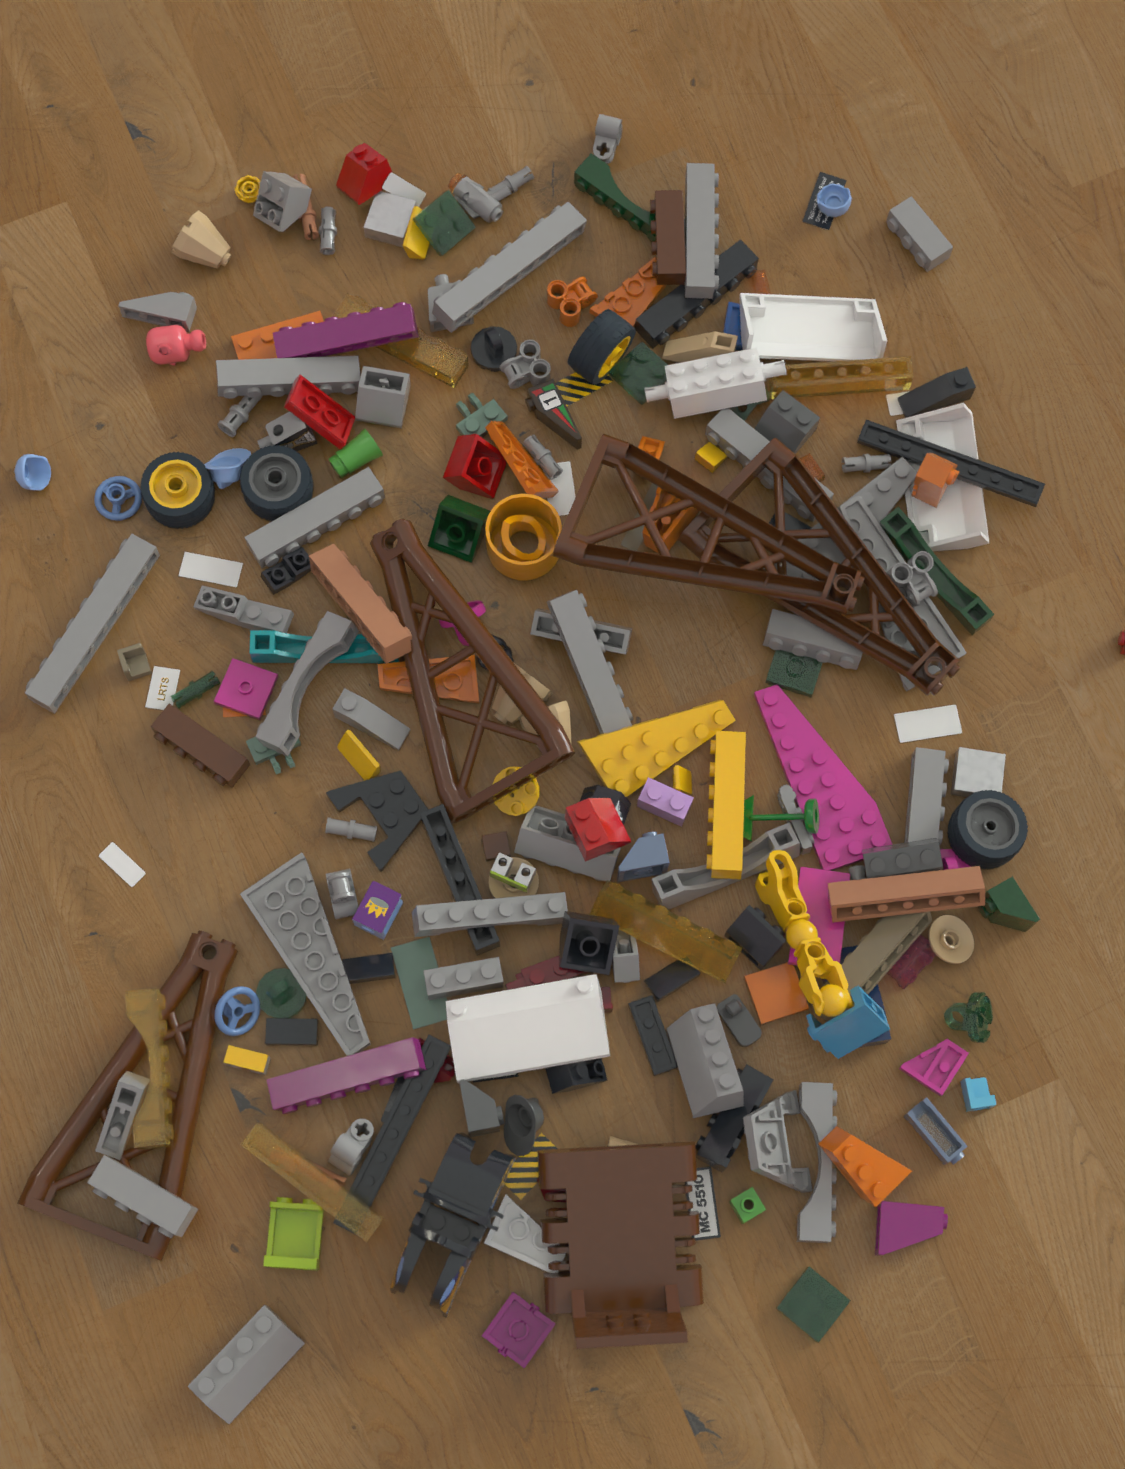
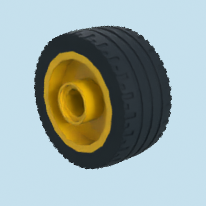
(601, 346)
(177, 490)

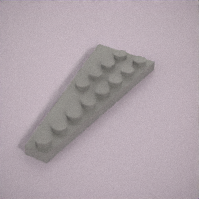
(880, 498)
(881, 547)
(297, 925)

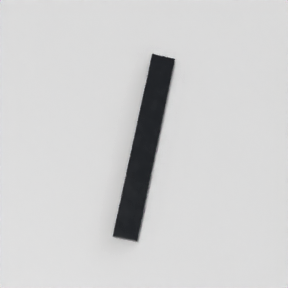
(970, 469)
(398, 1124)

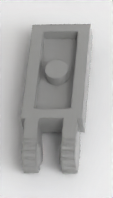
(786, 800)

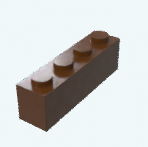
(669, 237)
(199, 745)

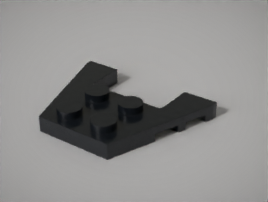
(392, 805)

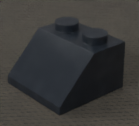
(587, 942)

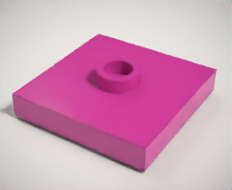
(246, 689)

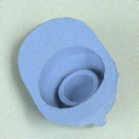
(227, 466)

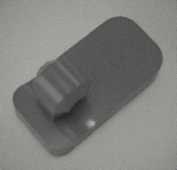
(739, 1021)

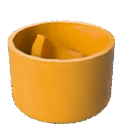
(516, 515)

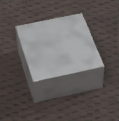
(389, 218)
(977, 771)

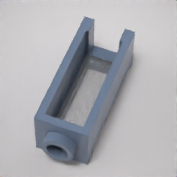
(936, 1132)

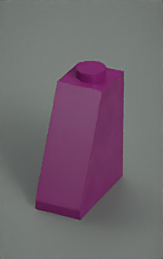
(906, 1224)

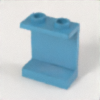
(851, 1027)

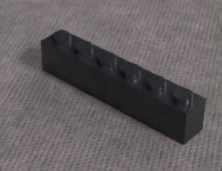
(675, 310)
(456, 872)

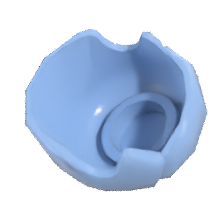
(834, 200)
(32, 472)

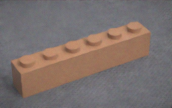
(361, 603)
(906, 894)

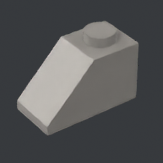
(625, 959)

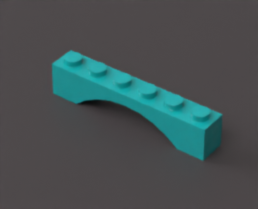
(281, 647)

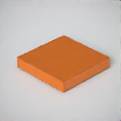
(776, 993)

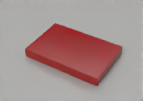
(319, 412)

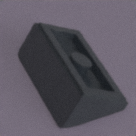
(369, 968)
(671, 979)

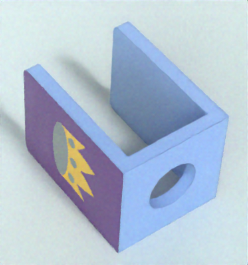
(378, 910)

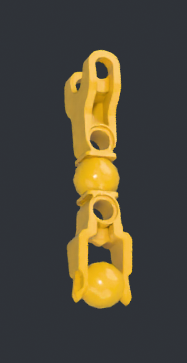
(812, 956)

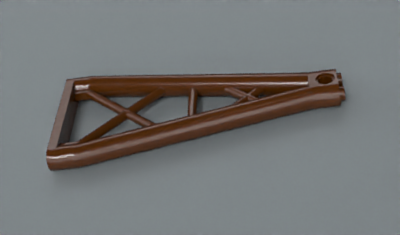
(746, 579)
(881, 588)
(551, 735)
(42, 1183)

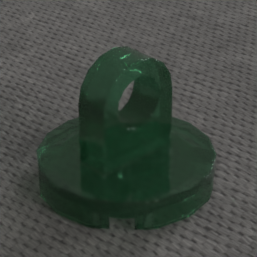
(280, 994)
(975, 1014)

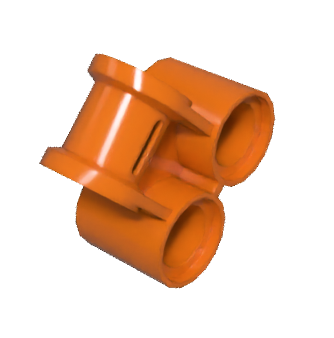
(574, 298)

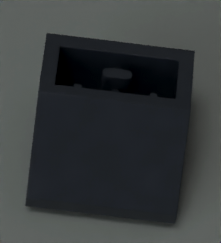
(756, 936)
(576, 1075)

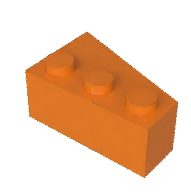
(933, 479)
(669, 526)

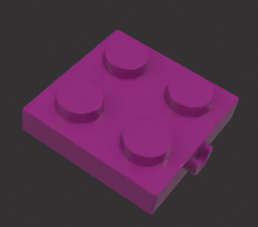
(518, 1329)

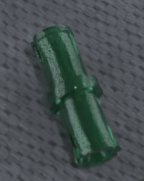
(195, 689)

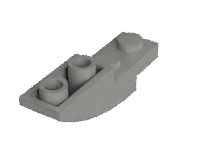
(241, 611)

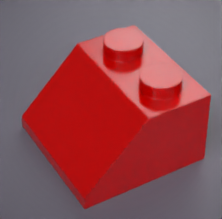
(363, 173)
(475, 466)
(596, 827)

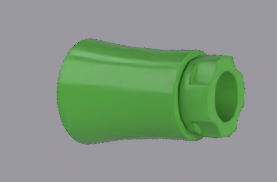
(355, 454)

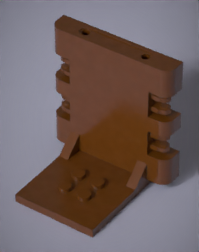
(621, 1242)

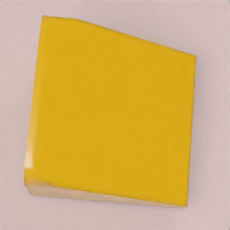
(710, 457)
(682, 780)

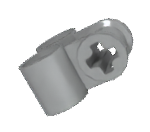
(608, 136)
(523, 368)
(915, 578)
(342, 893)
(349, 1147)

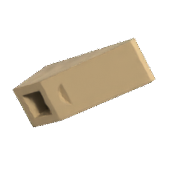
(699, 346)

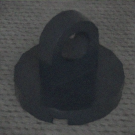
(493, 347)

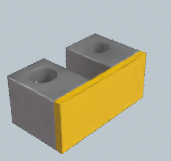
(243, 1058)

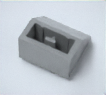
(281, 200)
(382, 396)

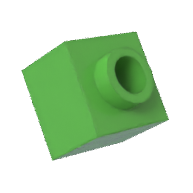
(738, 1205)

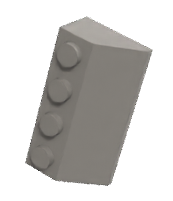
(547, 839)
(705, 1062)
(246, 1364)

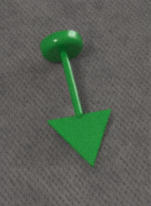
(810, 817)

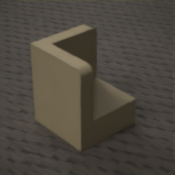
(134, 662)

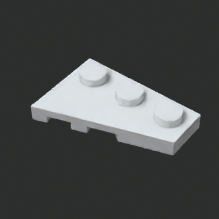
(521, 1237)

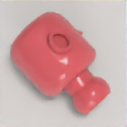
(173, 344)

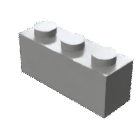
(919, 234)
(463, 978)

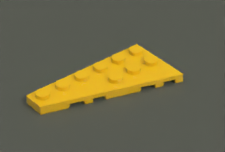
(648, 748)

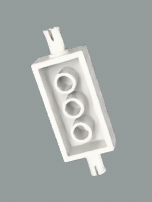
(715, 382)

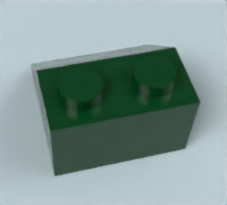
(458, 528)
(1009, 907)

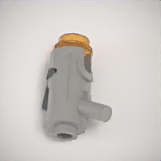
(476, 199)

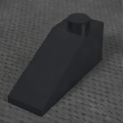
(938, 393)

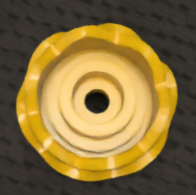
(242, 187)

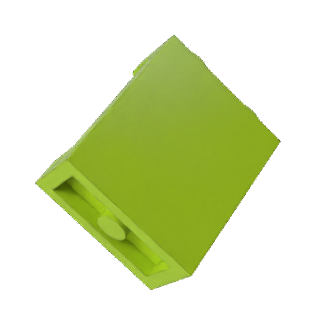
(294, 1235)

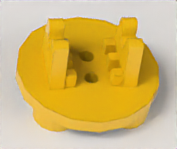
(524, 797)

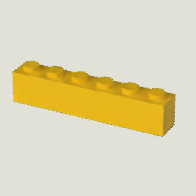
(728, 805)

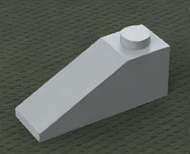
(162, 309)
(370, 719)
(122, 1111)

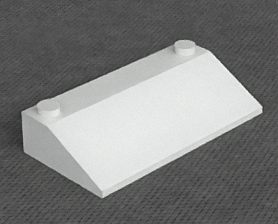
(811, 327)
(961, 514)
(527, 1028)

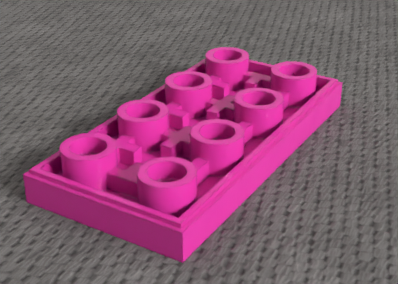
(814, 891)

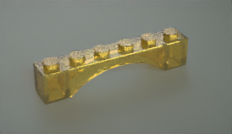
(151, 1123)

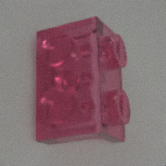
(912, 962)

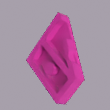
(936, 1066)

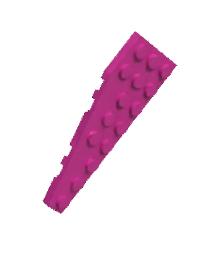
(846, 811)

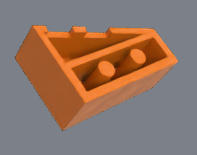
(864, 1167)

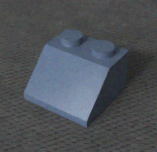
(645, 859)

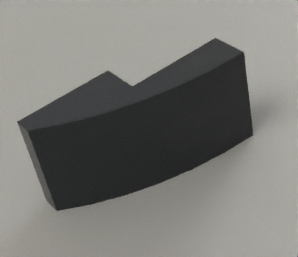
(288, 571)

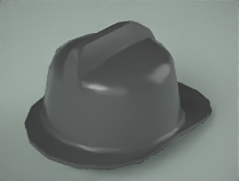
(521, 1123)

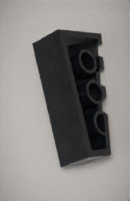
(729, 1124)

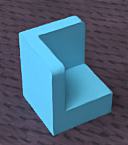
(977, 1094)

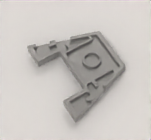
(769, 1143)

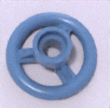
(112, 489)
(234, 1010)

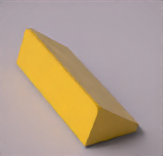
(415, 242)
(358, 756)

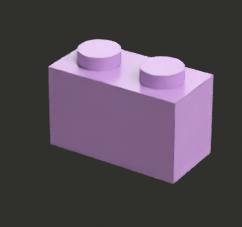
(665, 802)

